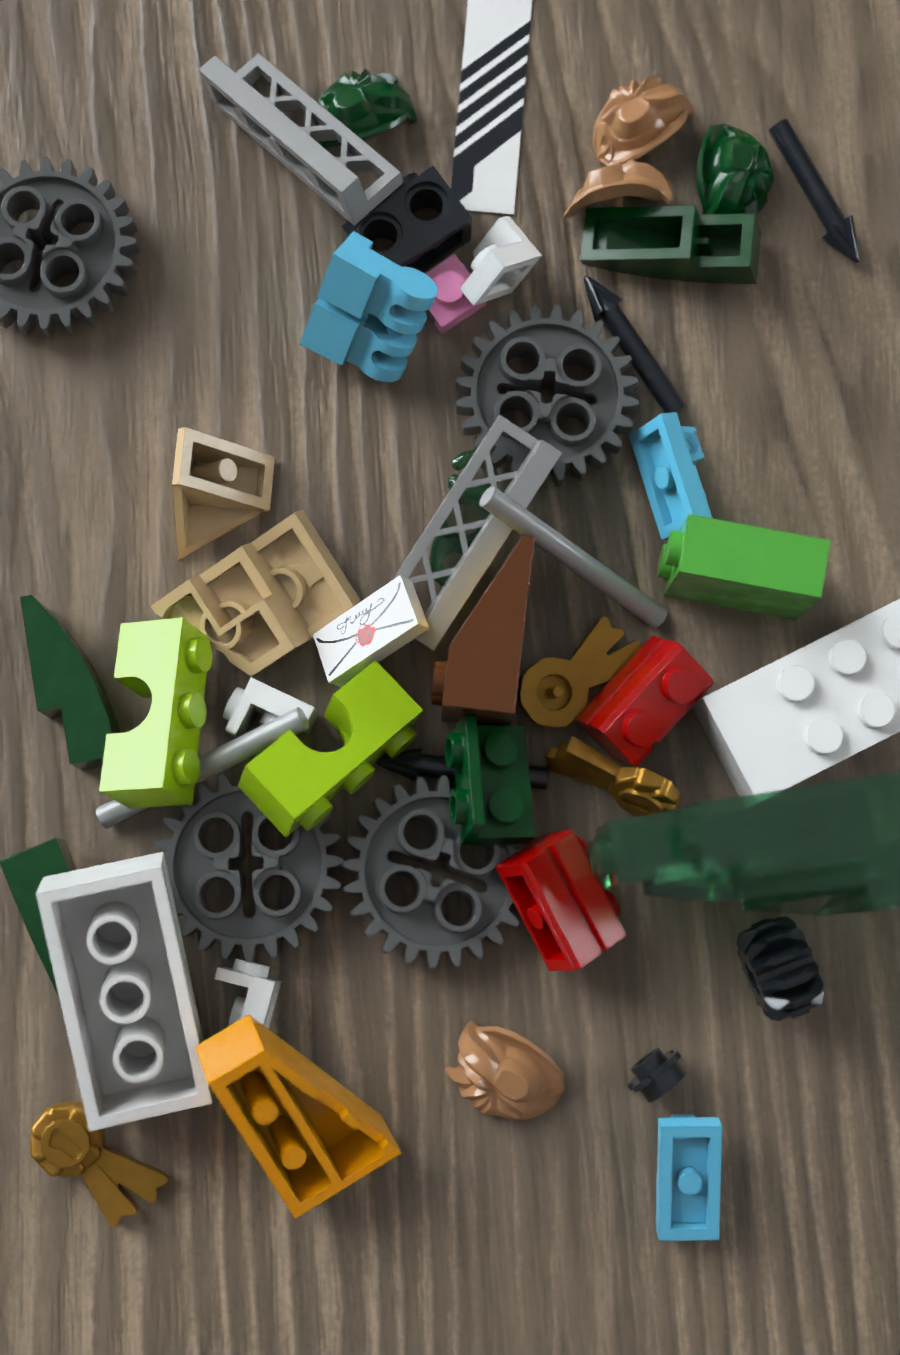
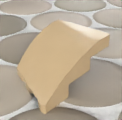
(265, 595)

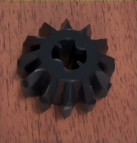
(780, 968)

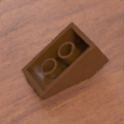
(487, 649)

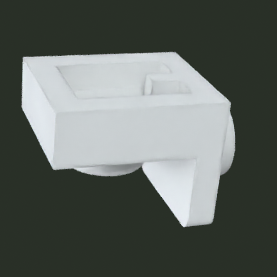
(499, 262)
(264, 699)
(261, 990)

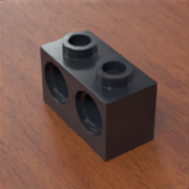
(416, 241)

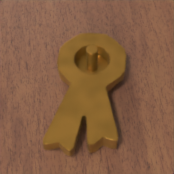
(558, 688)
(633, 788)
(67, 1149)

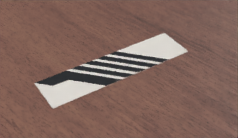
(491, 104)

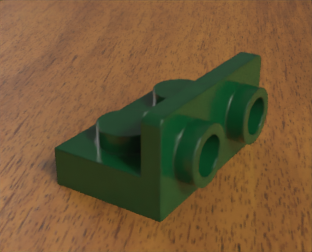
(491, 783)

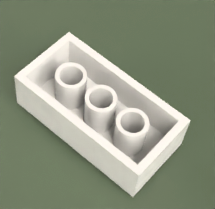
(808, 706)
(124, 990)

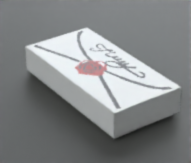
(370, 631)

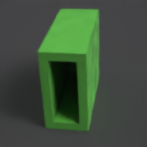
(744, 567)

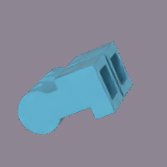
(368, 311)

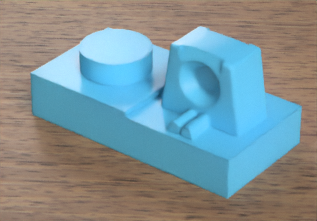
(668, 471)
(688, 1178)

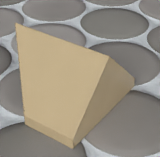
(216, 488)

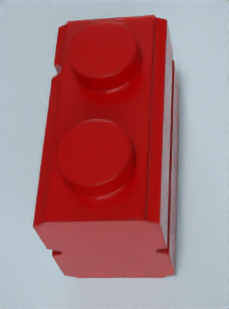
(644, 700)
(562, 900)

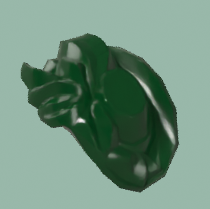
(367, 104)
(732, 172)

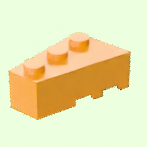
(293, 1115)

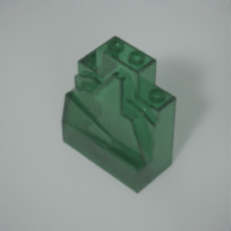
(775, 851)

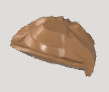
(638, 120)
(619, 181)
(505, 1073)

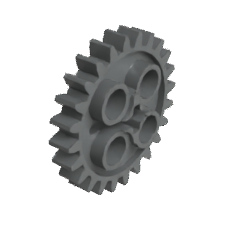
(96, 256)
(551, 347)
(195, 867)
(421, 923)

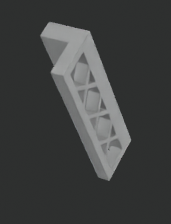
(297, 146)
(492, 531)

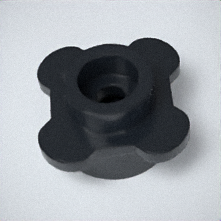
(656, 1074)

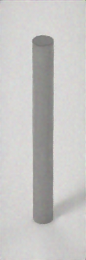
(573, 556)
(221, 758)

